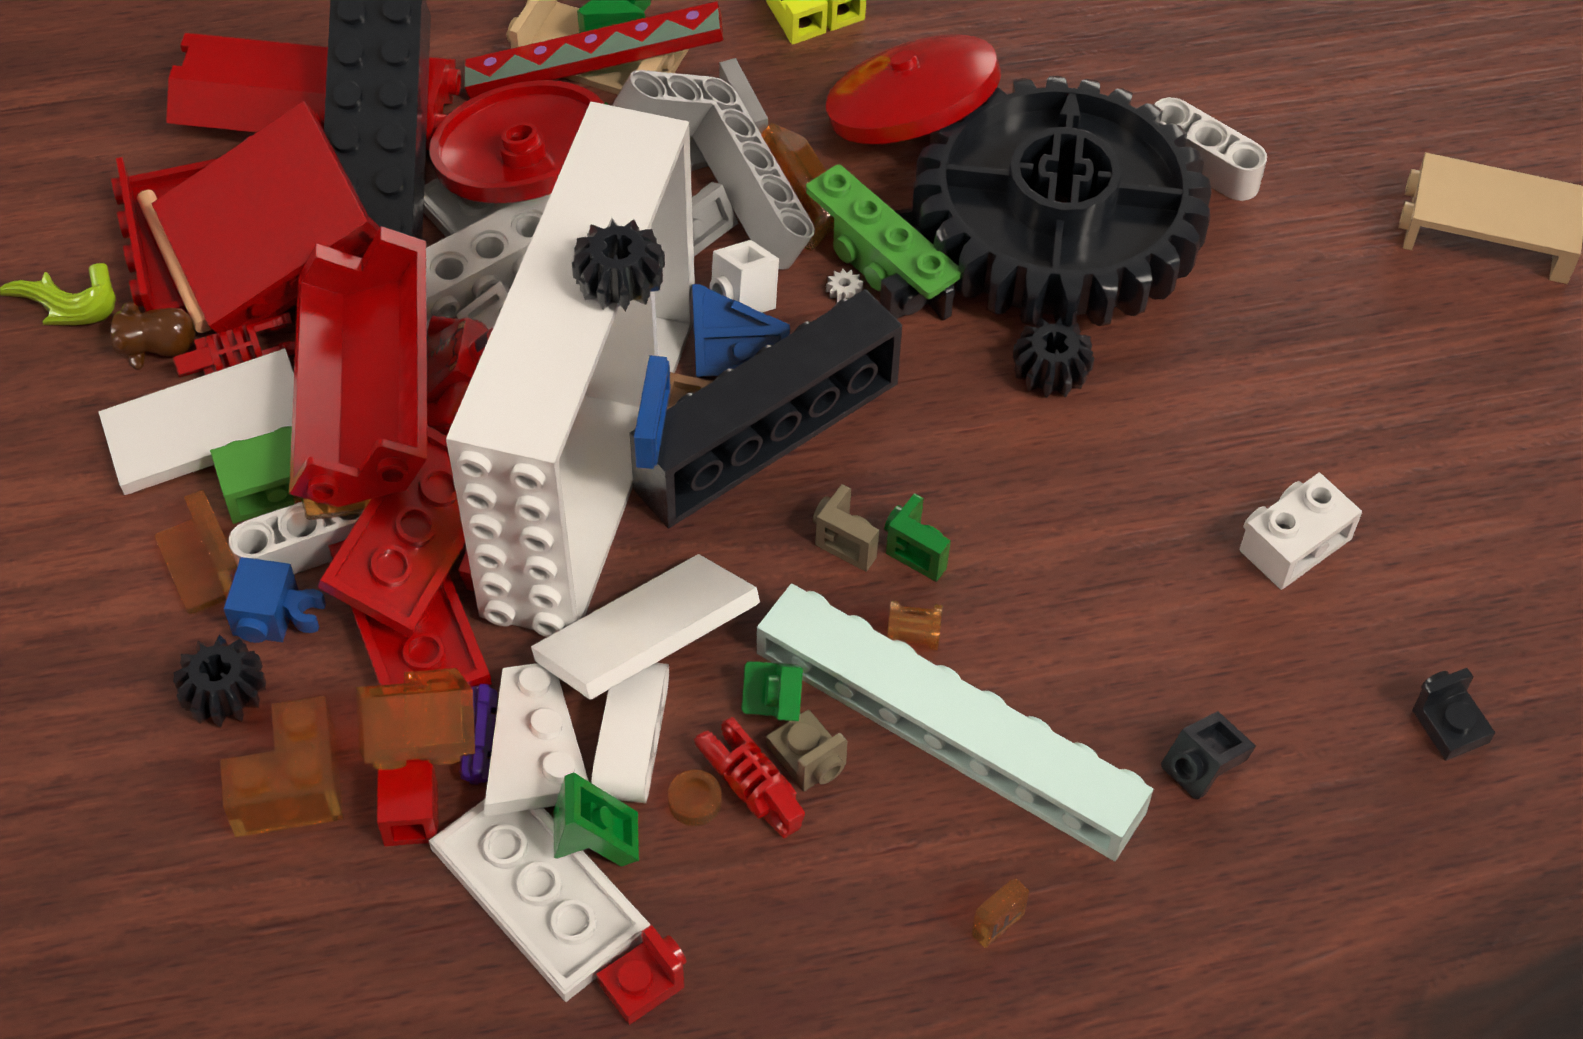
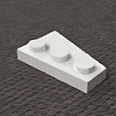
(530, 742)

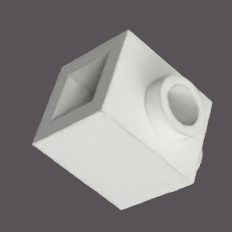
(746, 275)

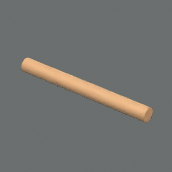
(145, 199)

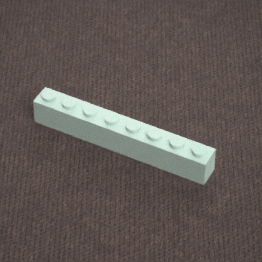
(956, 721)

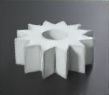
(836, 283)

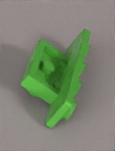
(877, 237)

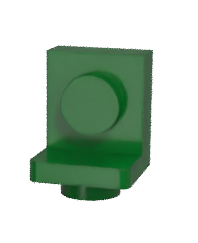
(916, 544)
(772, 689)

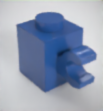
(266, 599)

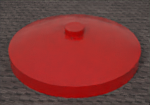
(913, 89)
(509, 140)

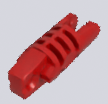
(232, 347)
(753, 777)

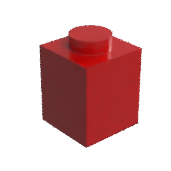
(408, 804)

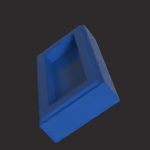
(652, 412)

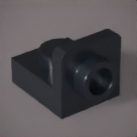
(904, 299)
(1451, 714)
(1206, 752)

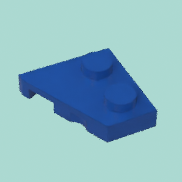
(729, 331)

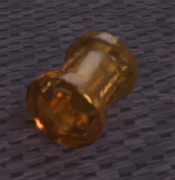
(915, 624)

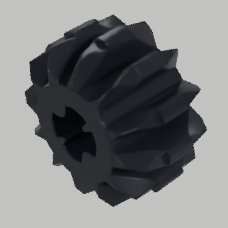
(618, 264)
(1053, 357)
(219, 681)

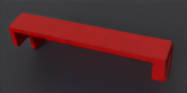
(255, 81)
(360, 372)

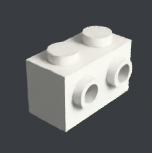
(1299, 529)

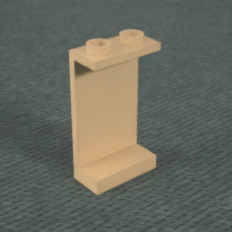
(551, 19)
(1496, 208)

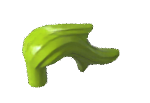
(68, 308)

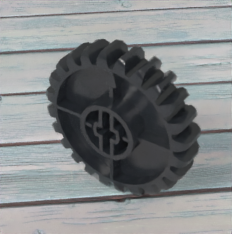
(1129, 214)

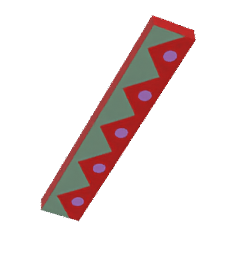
(596, 48)

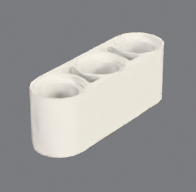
(1230, 159)
(280, 540)
(631, 734)

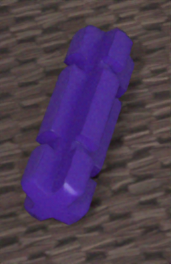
(476, 766)

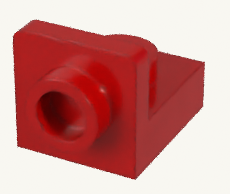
(644, 975)

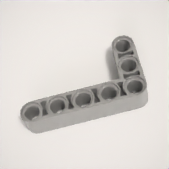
(733, 152)

